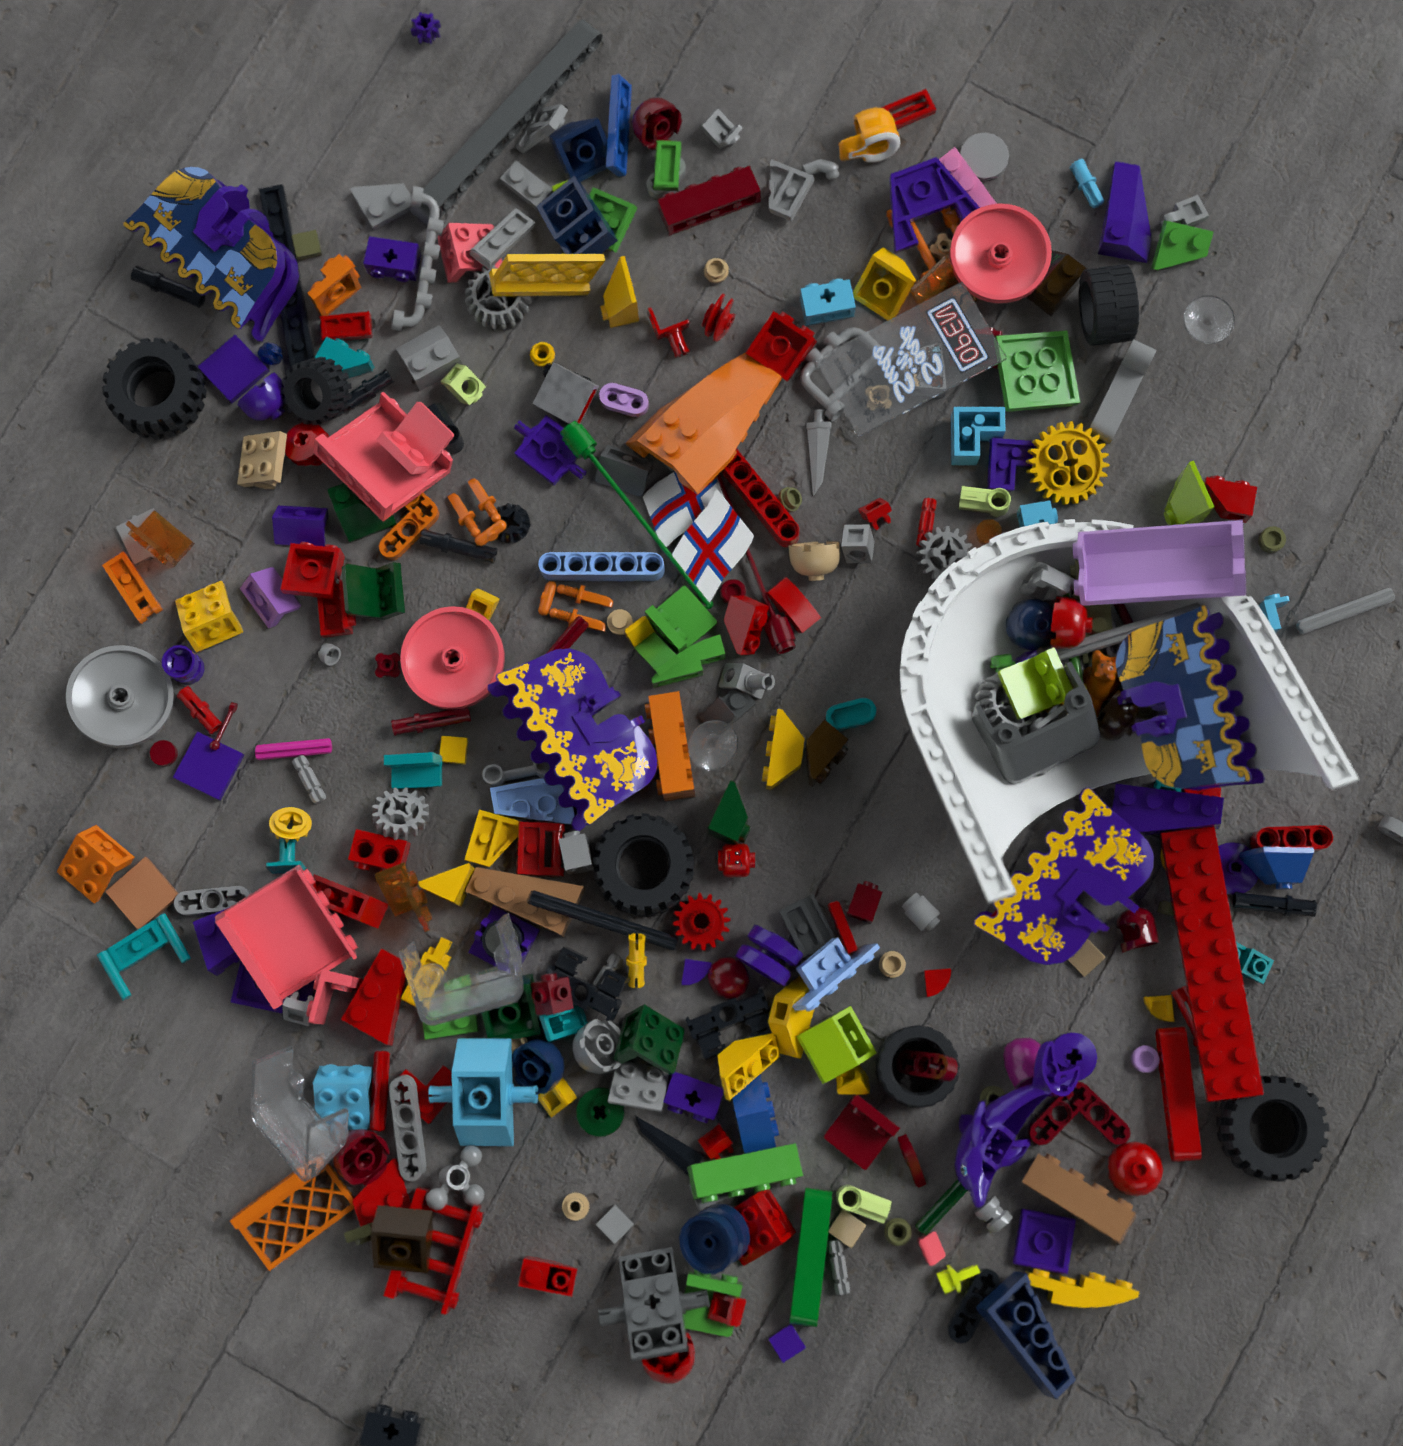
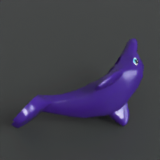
(990, 1133)

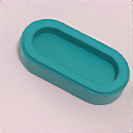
(851, 714)

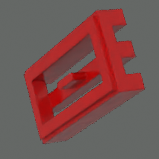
(911, 109)
(842, 927)

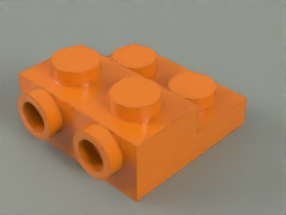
(337, 286)

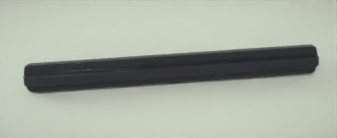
(601, 919)

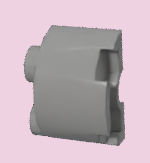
(1047, 583)

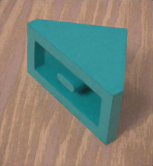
(563, 1024)

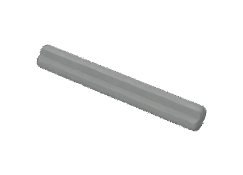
(1345, 611)

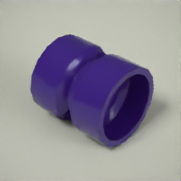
(177, 662)

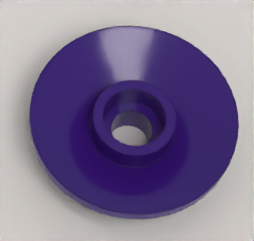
(1236, 881)

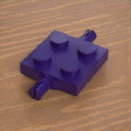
(546, 452)

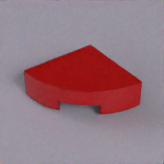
(936, 980)

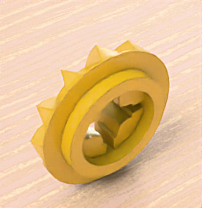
(281, 818)

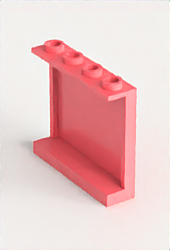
(369, 468)
(286, 934)

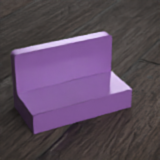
(267, 599)

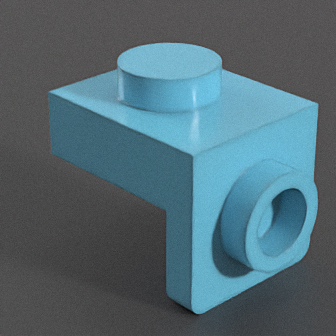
(1269, 609)

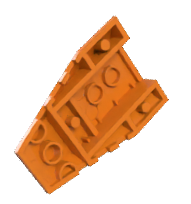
(707, 422)

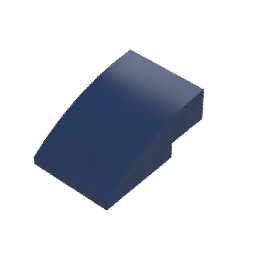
(576, 220)

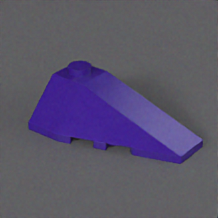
(1126, 221)

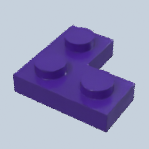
(1003, 460)

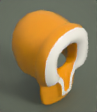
(874, 138)

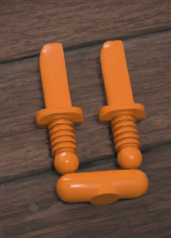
(466, 518)
(580, 594)

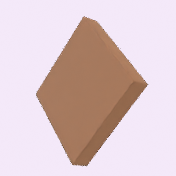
(142, 893)

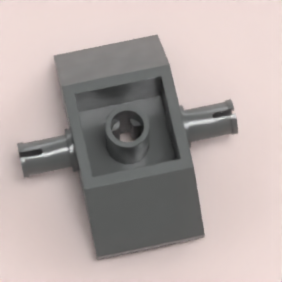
(653, 1304)

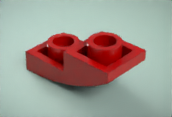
(794, 604)

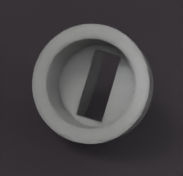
(333, 658)

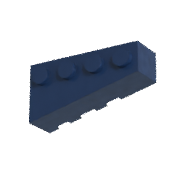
(1020, 1324)

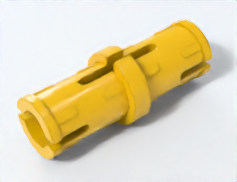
(636, 960)

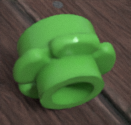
(1001, 661)

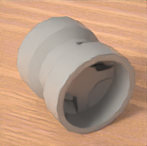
(993, 1215)

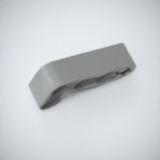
(1122, 390)

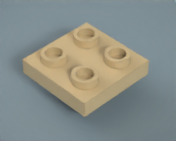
(262, 460)

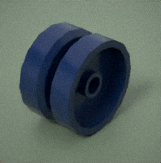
(714, 1238)

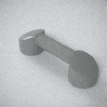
(496, 777)

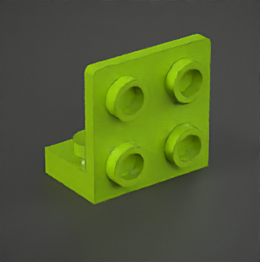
(1035, 683)

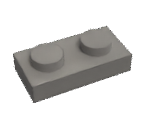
(526, 184)

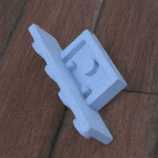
(828, 968)

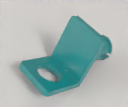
(286, 858)

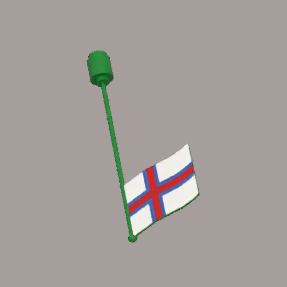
(708, 546)

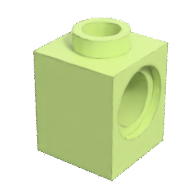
(454, 380)

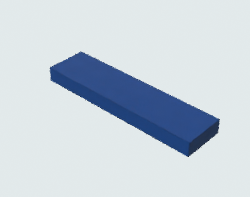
(618, 125)

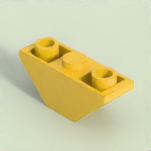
(784, 750)
(787, 1022)
(745, 1061)

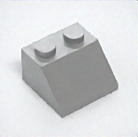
(429, 357)

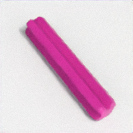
(293, 749)

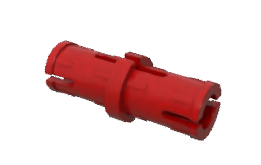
(210, 722)

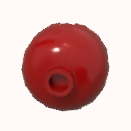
(1069, 623)
(1135, 1168)
(671, 1367)

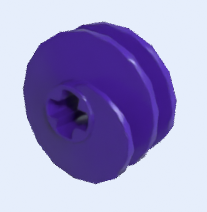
(1082, 1047)

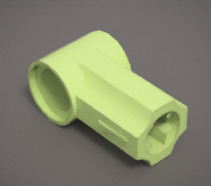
(981, 500)
(866, 1204)

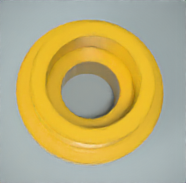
(539, 348)

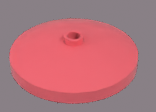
(1006, 233)
(437, 640)

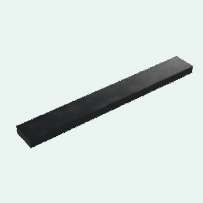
(294, 313)

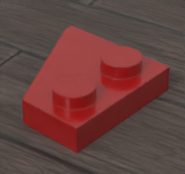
(385, 1191)

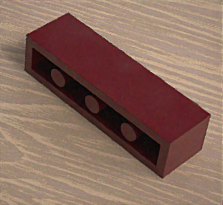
(709, 200)

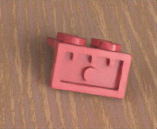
(455, 248)
(417, 439)
(324, 986)

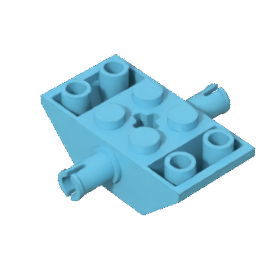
(484, 1067)

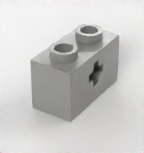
(576, 853)

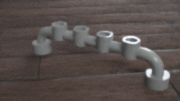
(430, 252)

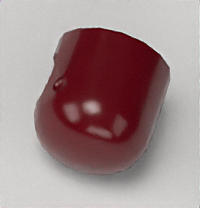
(1145, 929)

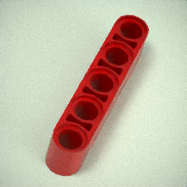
(765, 503)
(1178, 1094)

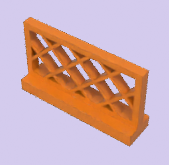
(275, 1197)

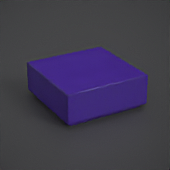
(787, 1343)

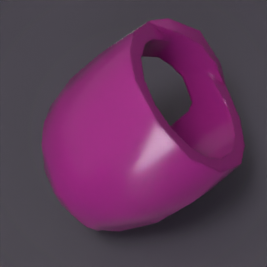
(1020, 1060)

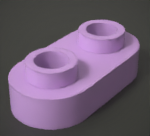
(625, 398)

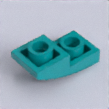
(1253, 963)

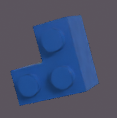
(754, 1117)

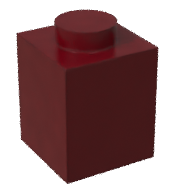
(864, 902)

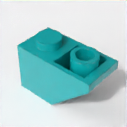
(352, 361)

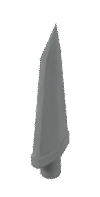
(818, 442)

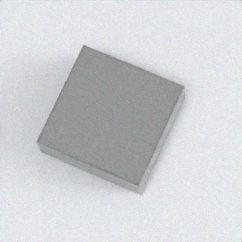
(615, 1224)

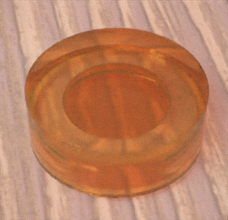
(987, 529)

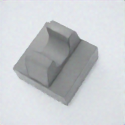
(296, 1010)

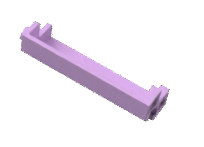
(1161, 563)

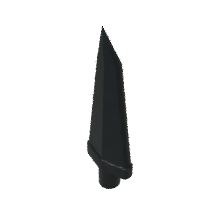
(677, 1151)

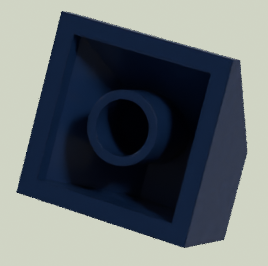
(581, 148)

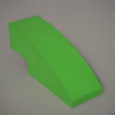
(691, 661)

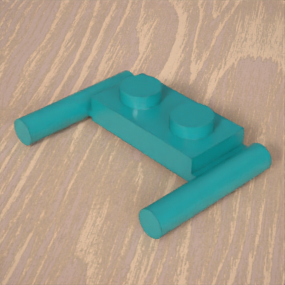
(137, 947)

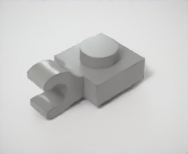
(1187, 212)

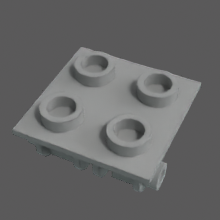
(639, 1086)

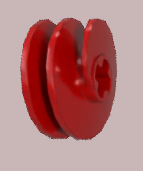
(718, 319)
(301, 444)

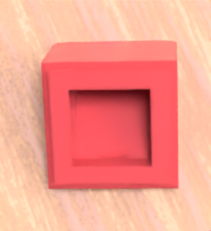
(931, 1248)

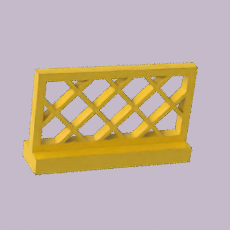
(545, 274)

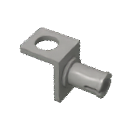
(746, 679)

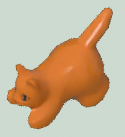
(1101, 679)

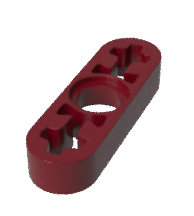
(932, 1071)

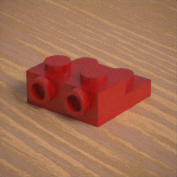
(782, 345)
(312, 570)

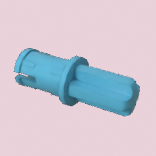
(1087, 183)

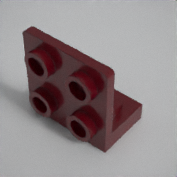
(860, 1132)

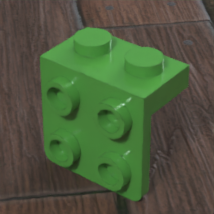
(697, 1318)

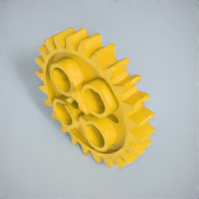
(1090, 459)

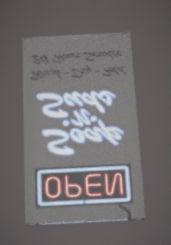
(910, 359)

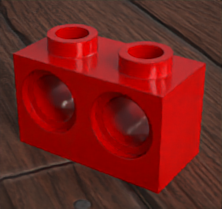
(380, 847)

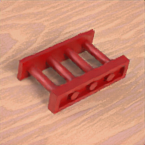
(398, 1283)

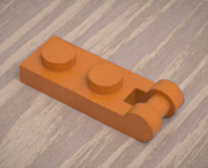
(132, 586)

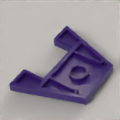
(921, 192)

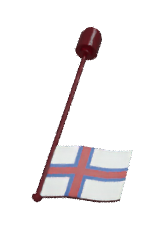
(676, 508)

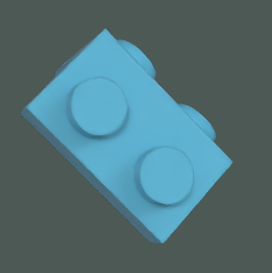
(344, 1088)

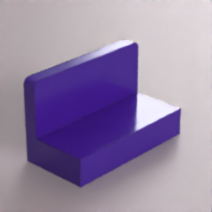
(299, 525)

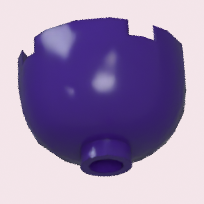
(264, 400)

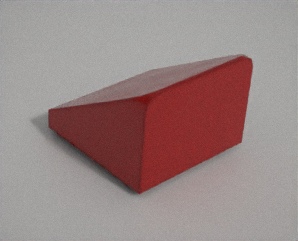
(727, 1309)

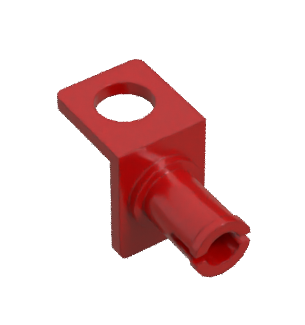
(673, 333)

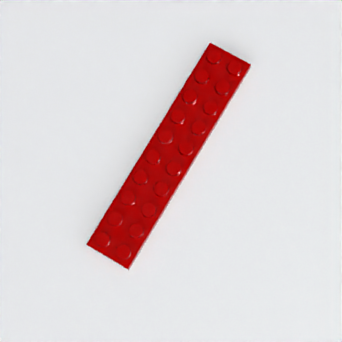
(1211, 964)

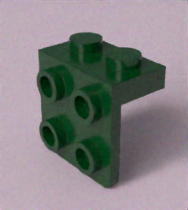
(373, 591)

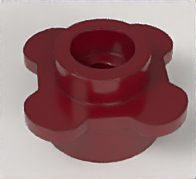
(392, 670)

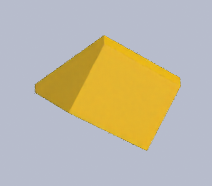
(450, 884)

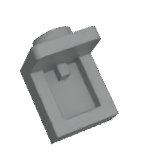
(720, 129)

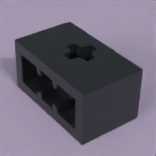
(380, 1417)

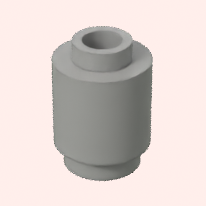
(921, 912)

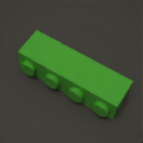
(744, 1172)

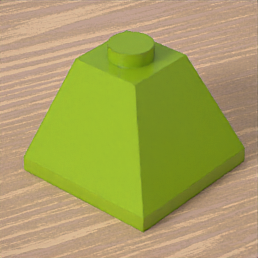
(1189, 498)

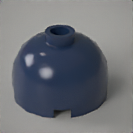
(1030, 624)
(538, 1065)

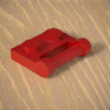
(532, 847)

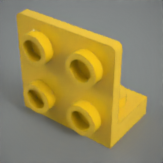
(207, 617)

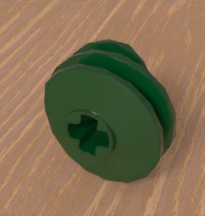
(586, 1113)

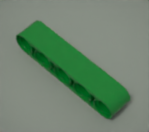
(811, 1257)

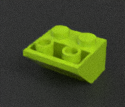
(836, 1044)

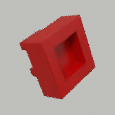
(875, 510)
(715, 1142)

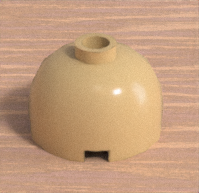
(815, 558)

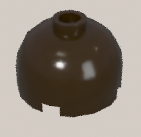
(1117, 719)

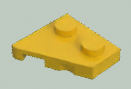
(490, 838)

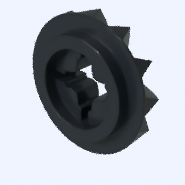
(521, 518)

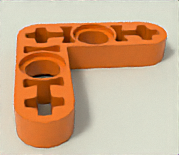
(413, 517)

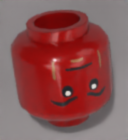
(735, 860)

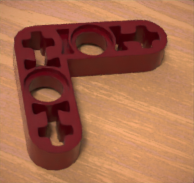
(1083, 1107)

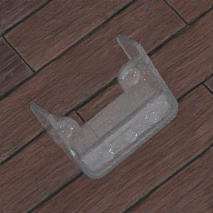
(447, 1000)
(289, 1120)

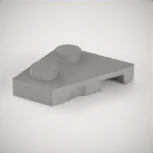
(543, 123)
(787, 189)
(382, 202)

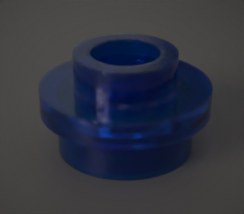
(270, 353)

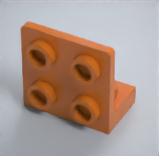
(93, 862)

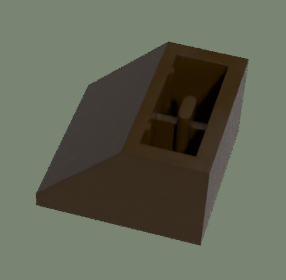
(823, 749)

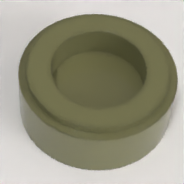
(1272, 539)

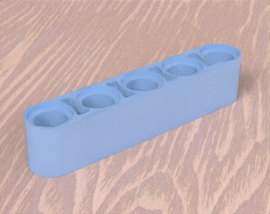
(591, 559)

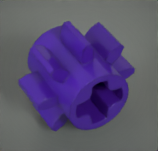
(425, 28)

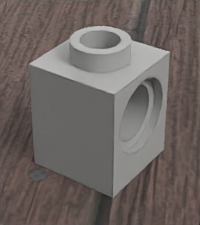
(858, 543)

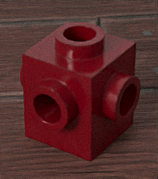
(551, 994)

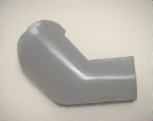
(822, 166)

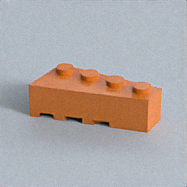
(671, 746)

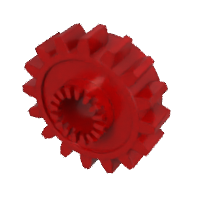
(711, 932)

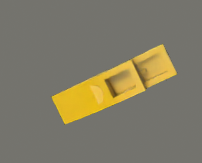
(1090, 1293)

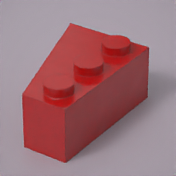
(378, 998)

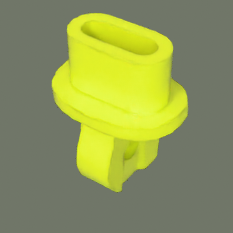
(950, 1279)

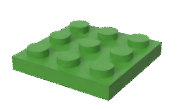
(1037, 371)

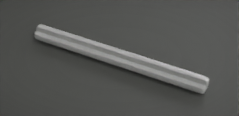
(1118, 634)

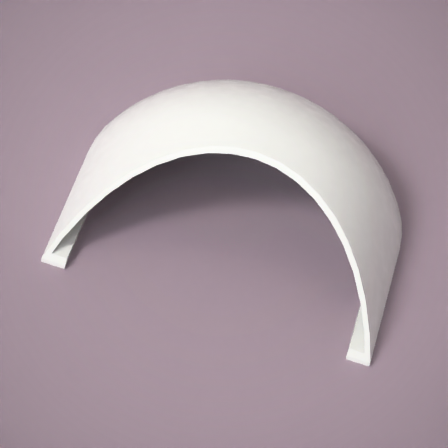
(951, 654)

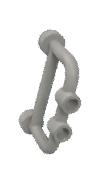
(832, 341)

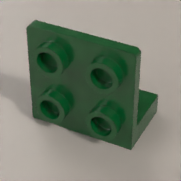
(651, 1038)

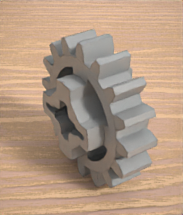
(945, 543)
(400, 812)

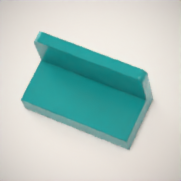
(415, 770)

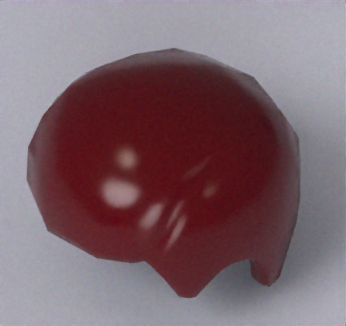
(728, 978)

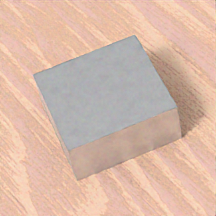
(565, 394)

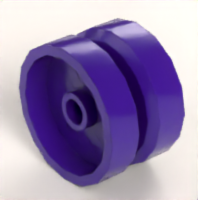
(768, 956)

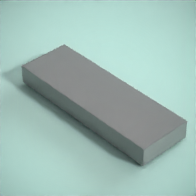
(502, 238)

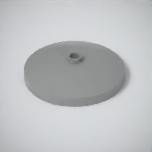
(115, 674)

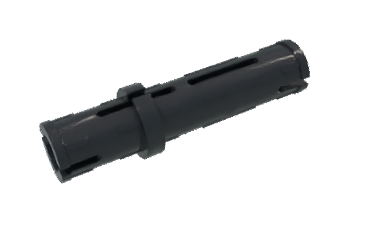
(158, 282)
(458, 546)
(1285, 905)

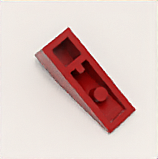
(351, 902)

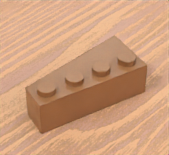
(512, 893)
(1080, 1198)

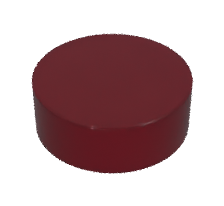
(732, 588)
(163, 753)

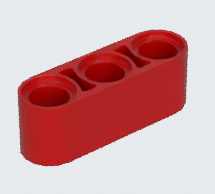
(1303, 836)

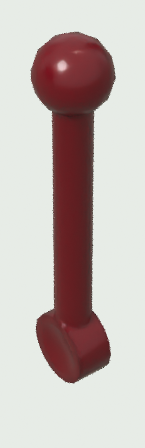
(215, 745)

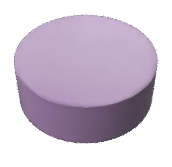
(1145, 1059)

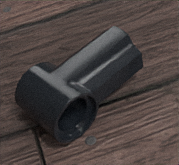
(440, 412)

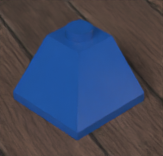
(1279, 864)

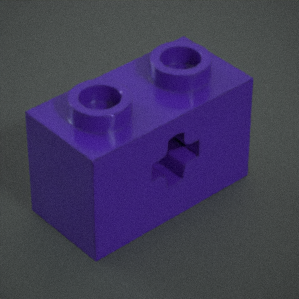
(392, 259)
(682, 1085)

